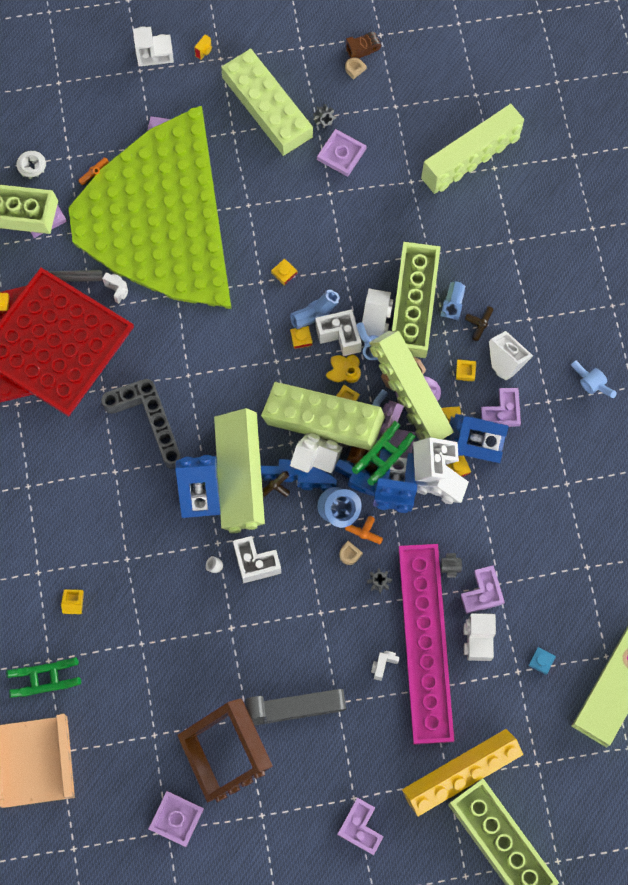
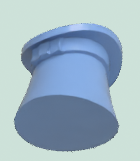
(339, 506)

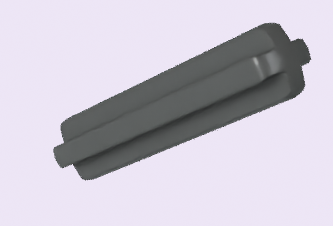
(78, 276)

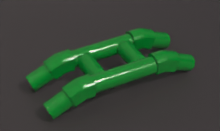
(384, 443)
(33, 673)

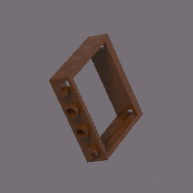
(250, 741)

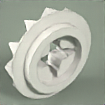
(34, 157)

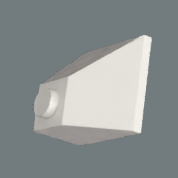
(507, 355)

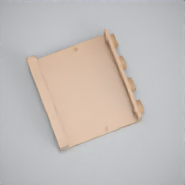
(35, 762)

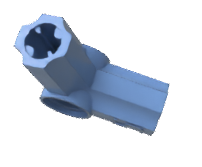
(452, 305)
(315, 309)

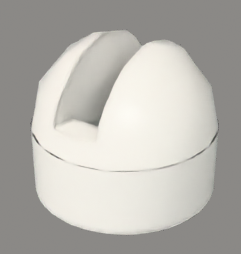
(214, 564)

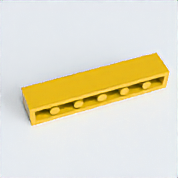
(462, 772)

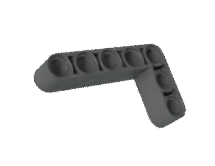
(153, 415)
(295, 707)

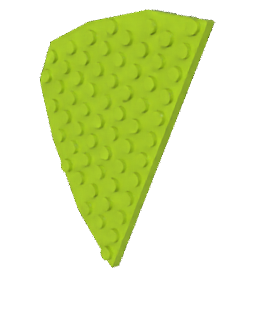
(157, 214)

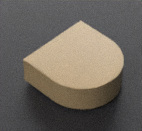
(354, 67)
(349, 554)

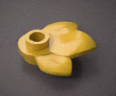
(343, 367)

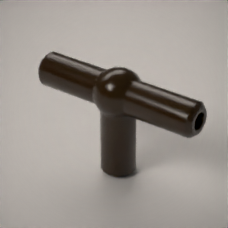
(481, 323)
(275, 484)

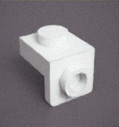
(117, 284)
(378, 667)

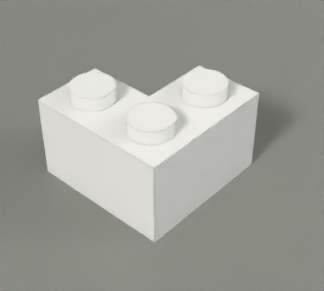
(152, 49)
(377, 308)
(339, 327)
(317, 453)
(431, 457)
(449, 489)
(254, 565)
(480, 633)

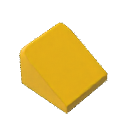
(72, 601)

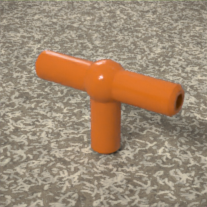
(93, 171)
(364, 532)

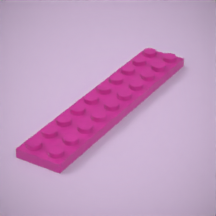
(426, 644)

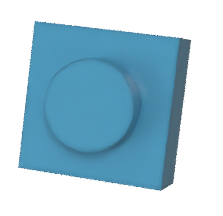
(542, 661)

